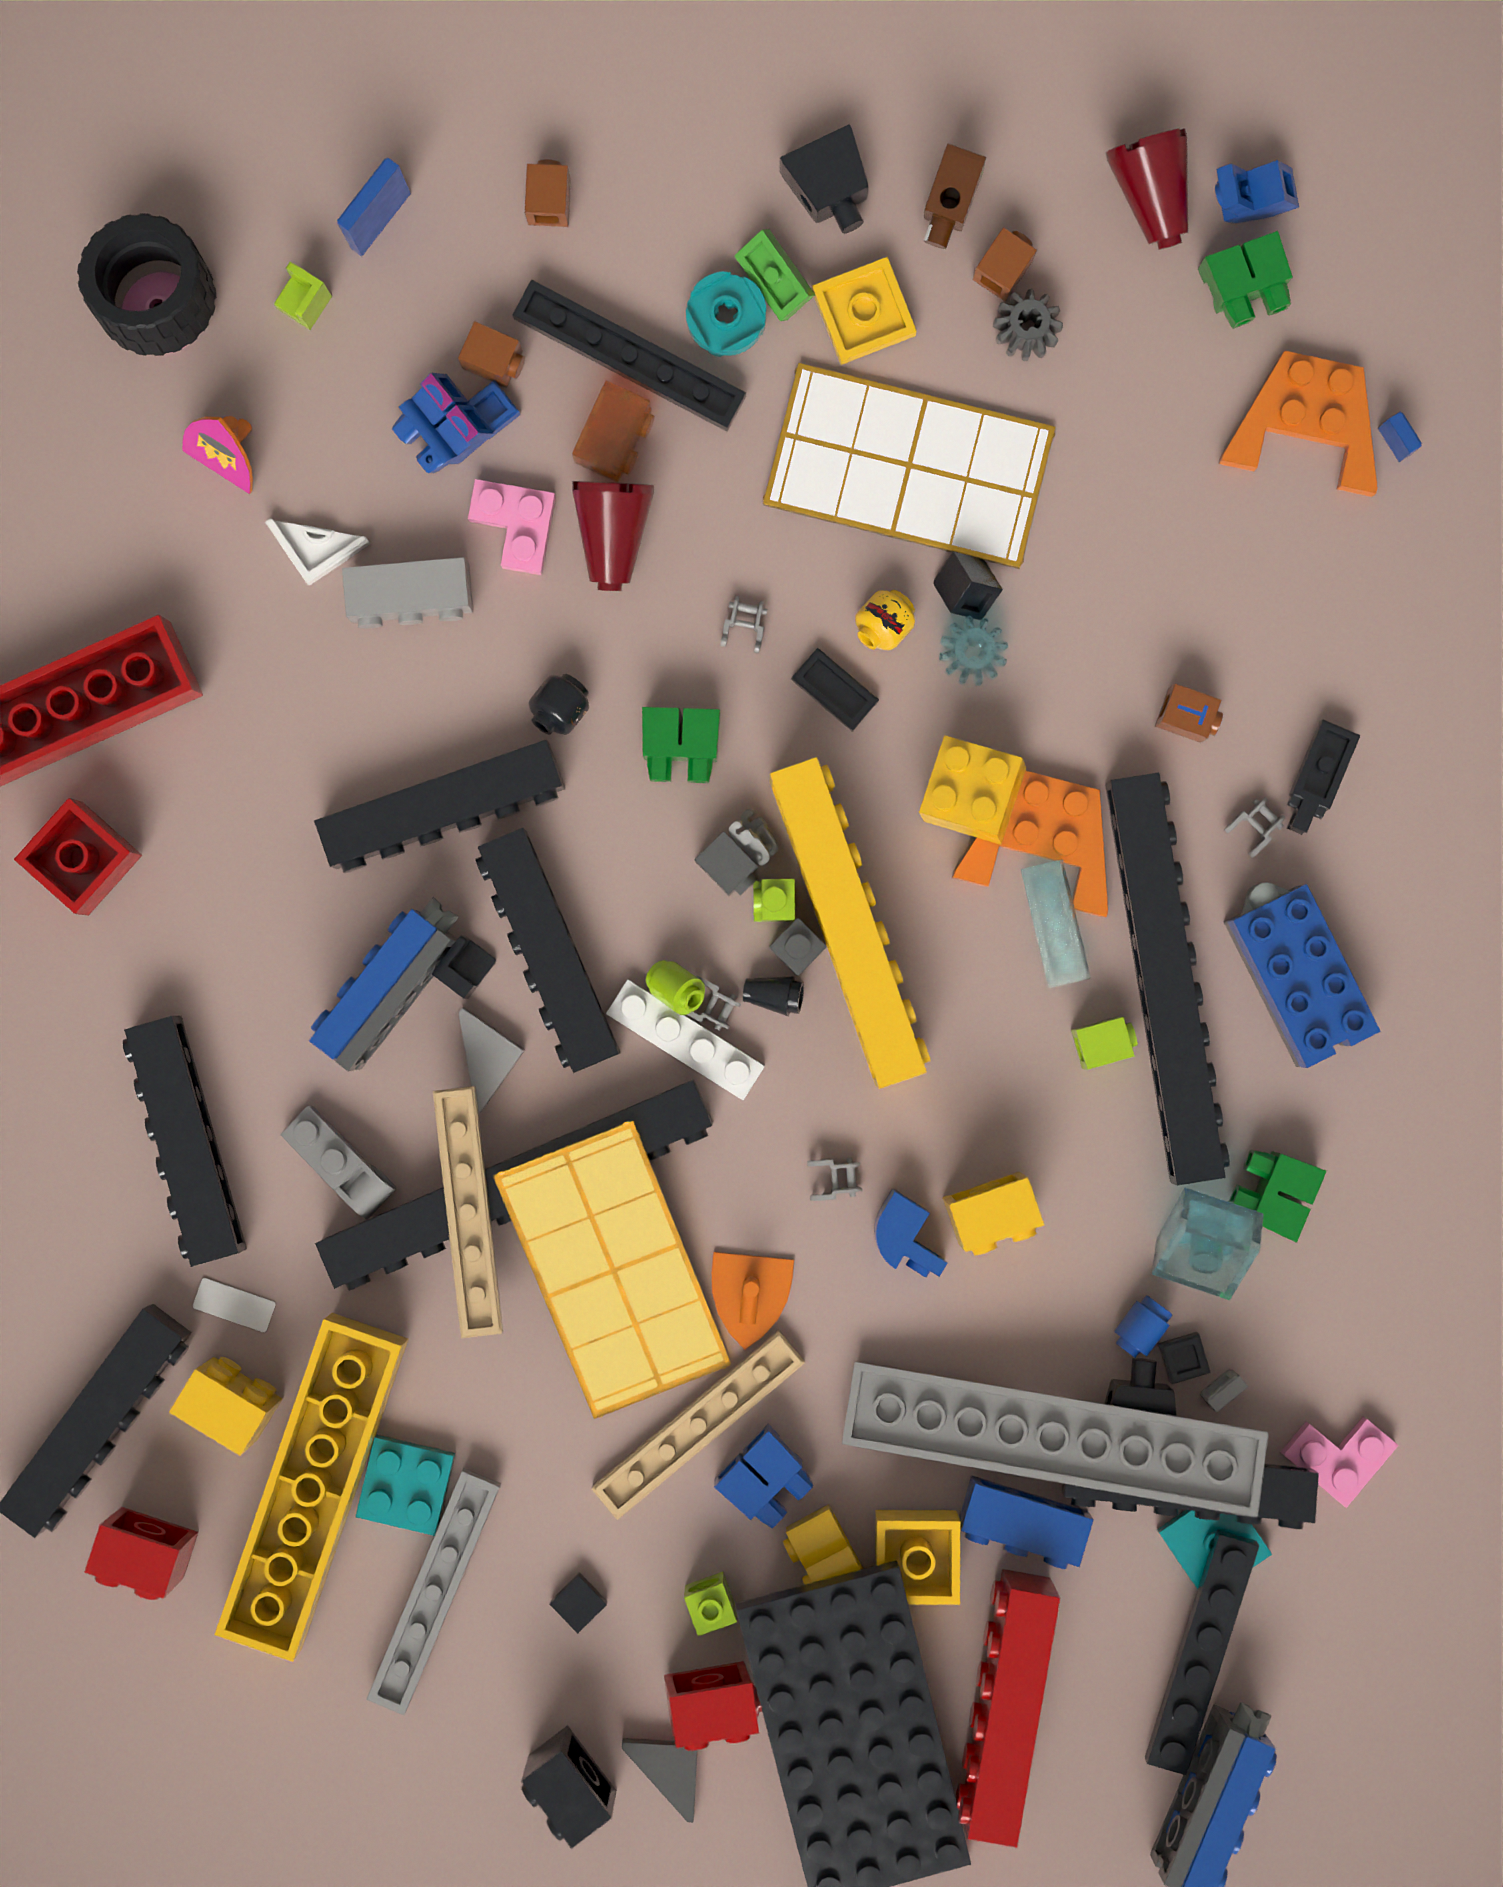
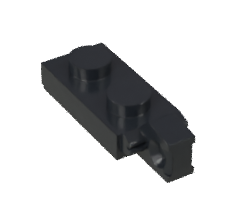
(1320, 774)

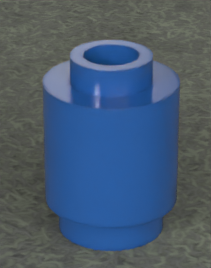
(1142, 1327)

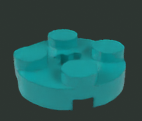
(733, 292)

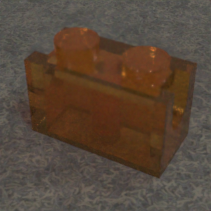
(613, 432)

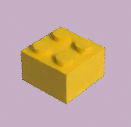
(972, 789)
(993, 1213)
(226, 1404)
(926, 1551)

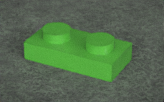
(774, 275)

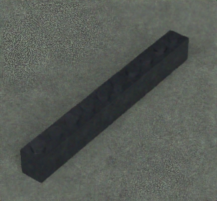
(1166, 979)
(423, 1222)

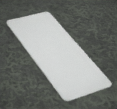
(234, 1305)

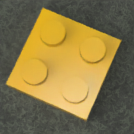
(864, 310)

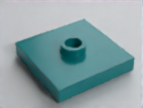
(1193, 1537)

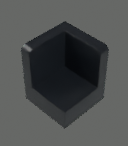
(967, 586)
(464, 967)

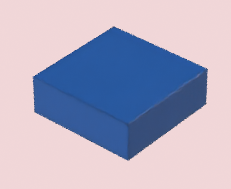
(494, 407)
(1400, 436)

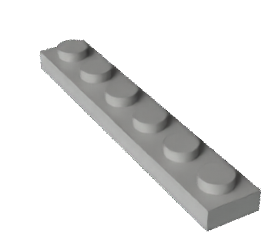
(433, 1591)

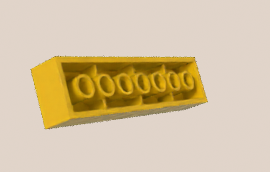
(847, 922)
(311, 1486)

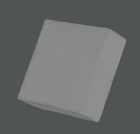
(1223, 1390)

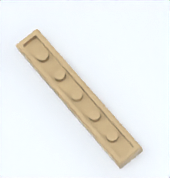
(468, 1212)
(698, 1424)

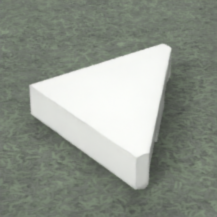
(315, 549)

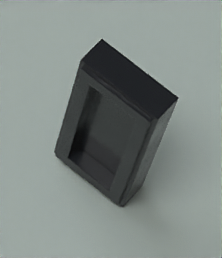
(834, 689)

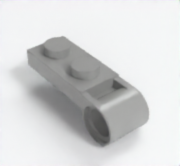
(338, 1162)

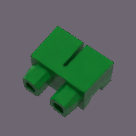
(1247, 274)
(662, 745)
(1283, 1175)

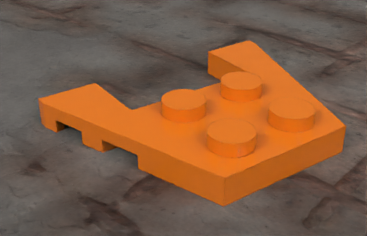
(1314, 403)
(1053, 823)

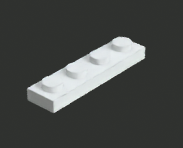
(685, 1040)

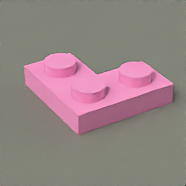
(525, 515)
(1342, 1468)

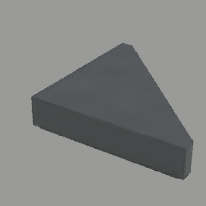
(669, 1769)

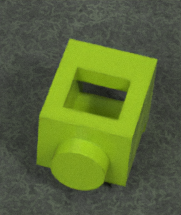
(774, 900)

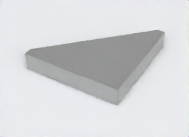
(488, 1056)

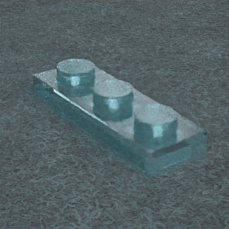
(1055, 923)

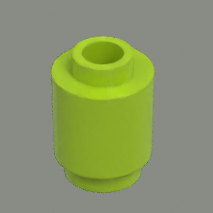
(675, 987)

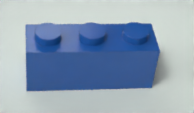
(1025, 1523)

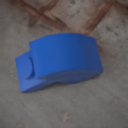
(1255, 192)
(895, 1235)

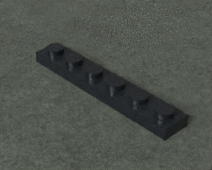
(629, 355)
(1201, 1652)

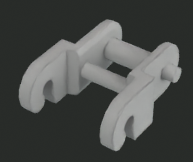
(738, 606)
(1265, 838)
(755, 839)
(730, 1002)
(851, 1179)

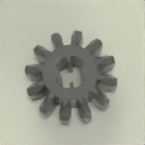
(1019, 312)

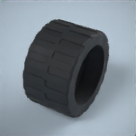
(123, 247)

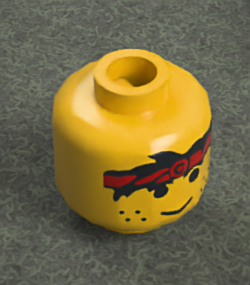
(885, 620)

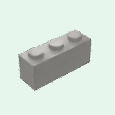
(407, 592)

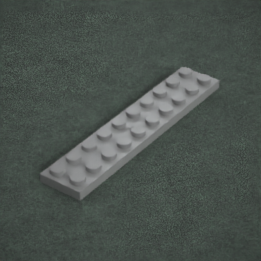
(1056, 1439)

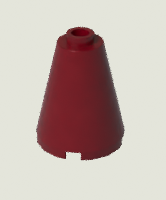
(1155, 184)
(611, 528)

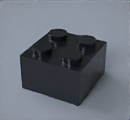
(568, 1788)

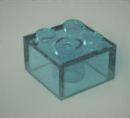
(1207, 1244)

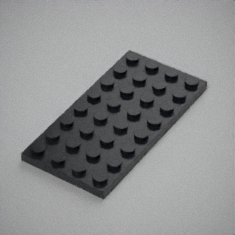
(854, 1730)

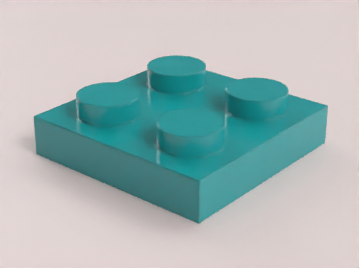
(405, 1485)

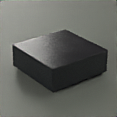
(1184, 1358)
(578, 1602)

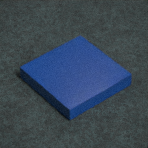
(374, 206)

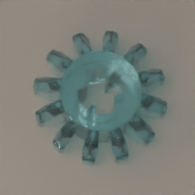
(973, 637)

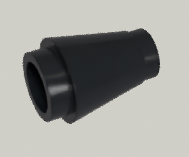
(775, 994)

